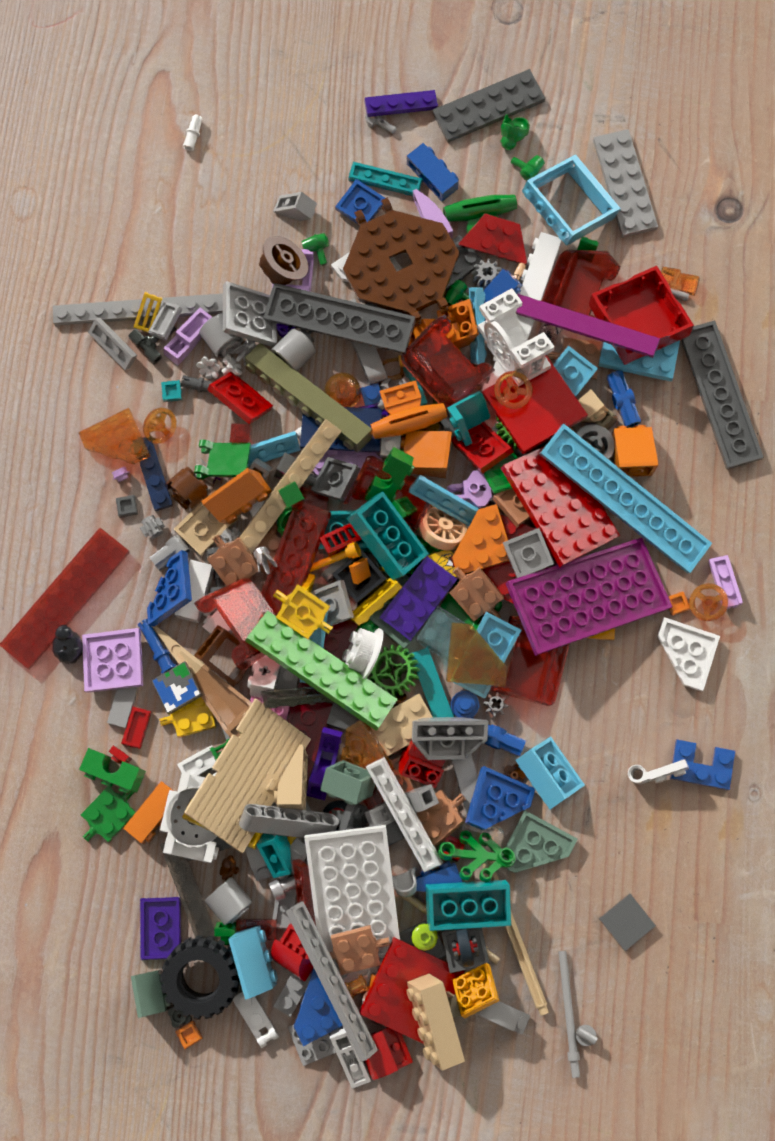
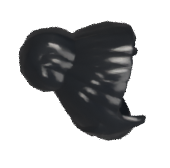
(66, 637)

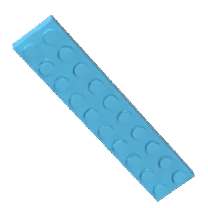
(625, 498)

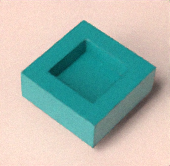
(171, 391)

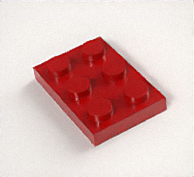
(240, 397)
(486, 447)

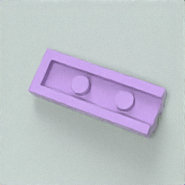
(724, 577)

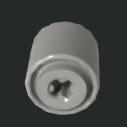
(217, 340)
(294, 349)
(228, 902)

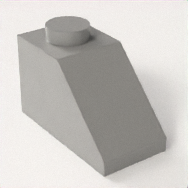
(295, 206)

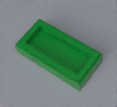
(404, 507)

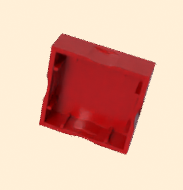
(644, 306)

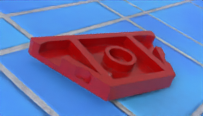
(496, 238)

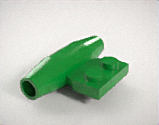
(474, 208)

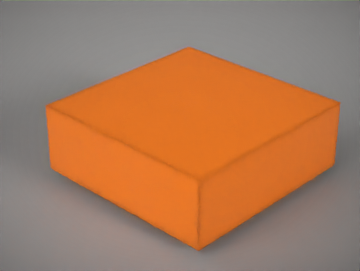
(360, 570)
(679, 603)
(189, 1034)

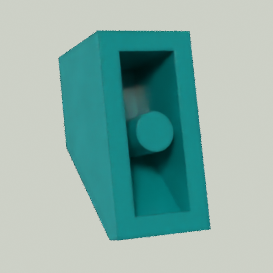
(276, 854)

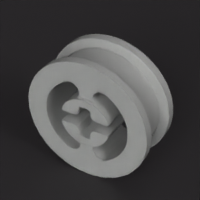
(598, 435)

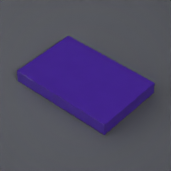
(159, 927)

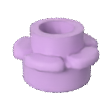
(121, 474)

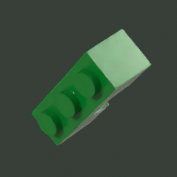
(398, 465)
(97, 765)

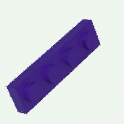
(400, 103)

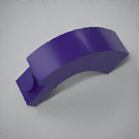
(326, 756)

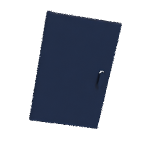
(366, 415)

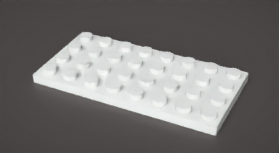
(352, 886)

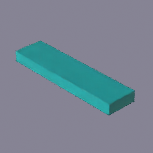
(385, 179)
(432, 685)

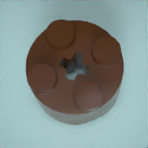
(187, 489)

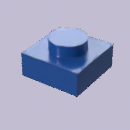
(371, 394)

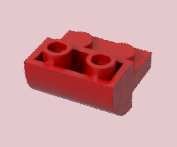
(418, 768)
(291, 954)
(391, 1053)

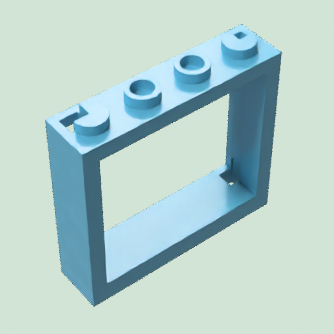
(588, 184)

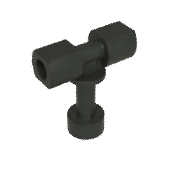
(147, 344)

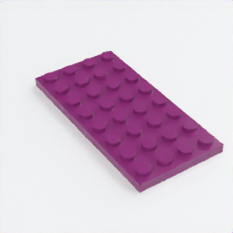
(588, 596)

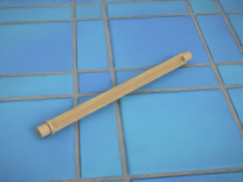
(523, 959)

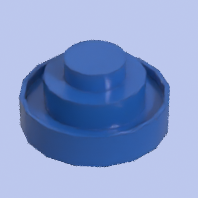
(464, 704)

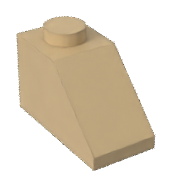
(593, 406)

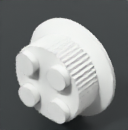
(363, 650)

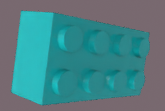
(387, 536)
(468, 905)

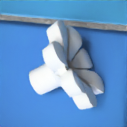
(231, 366)
(209, 367)

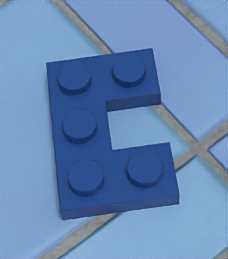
(714, 776)

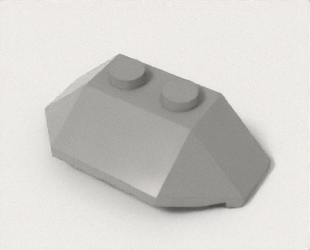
(448, 736)

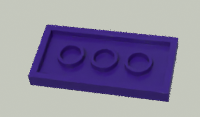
(418, 598)

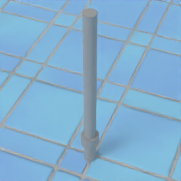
(573, 1054)

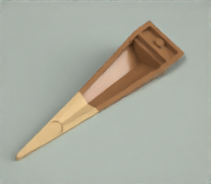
(220, 697)

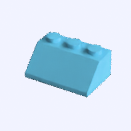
(550, 772)
(253, 961)

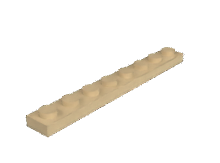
(297, 472)

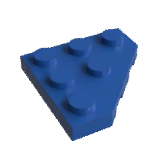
(172, 590)
(497, 799)
(316, 1013)

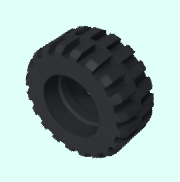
(182, 995)

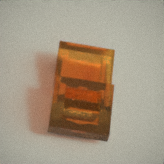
(681, 281)

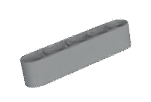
(370, 362)
(466, 778)
(286, 821)

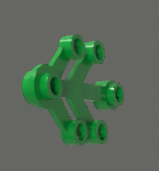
(479, 854)

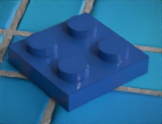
(360, 198)

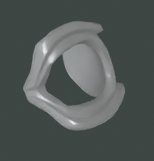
(405, 883)

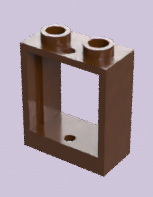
(210, 647)

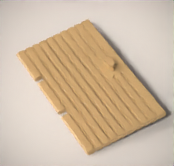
(246, 773)

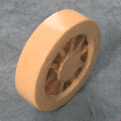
(438, 526)

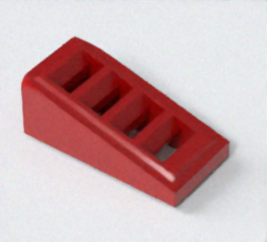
(331, 535)

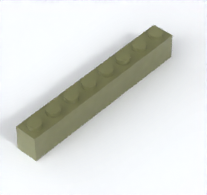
(307, 396)

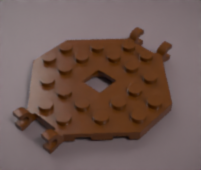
(413, 287)

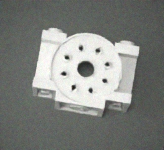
(508, 341)
(186, 845)

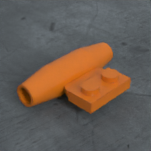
(405, 412)

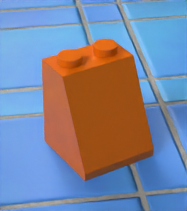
(635, 450)
(429, 452)

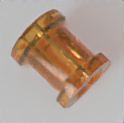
(357, 986)

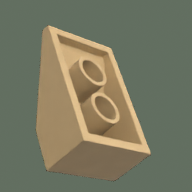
(293, 784)

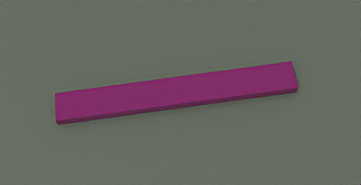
(588, 326)

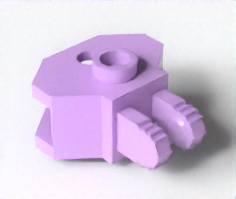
(473, 490)

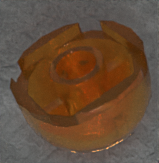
(343, 389)

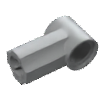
(171, 547)

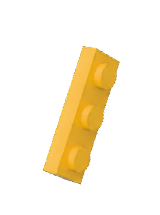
(375, 601)

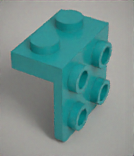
(468, 414)

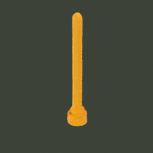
(351, 551)

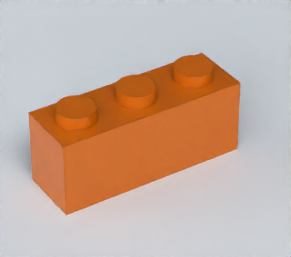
(149, 815)

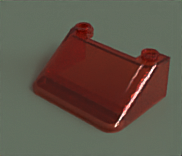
(577, 277)
(442, 366)
(242, 609)
(533, 676)

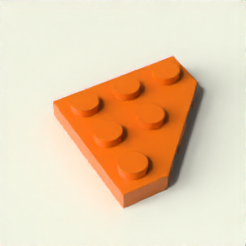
(482, 542)

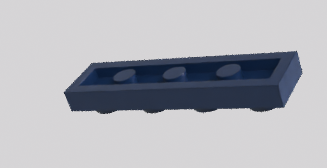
(155, 479)

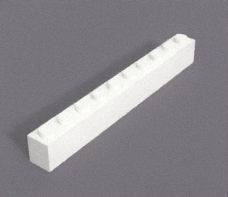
(534, 285)

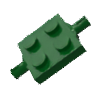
(108, 814)

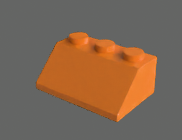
(237, 496)

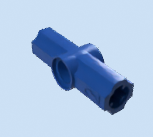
(623, 399)
(500, 739)

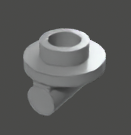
(586, 1035)

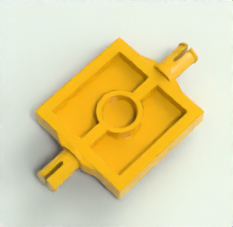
(303, 611)
(191, 718)

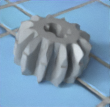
(485, 269)

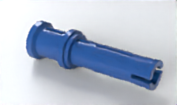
(160, 654)

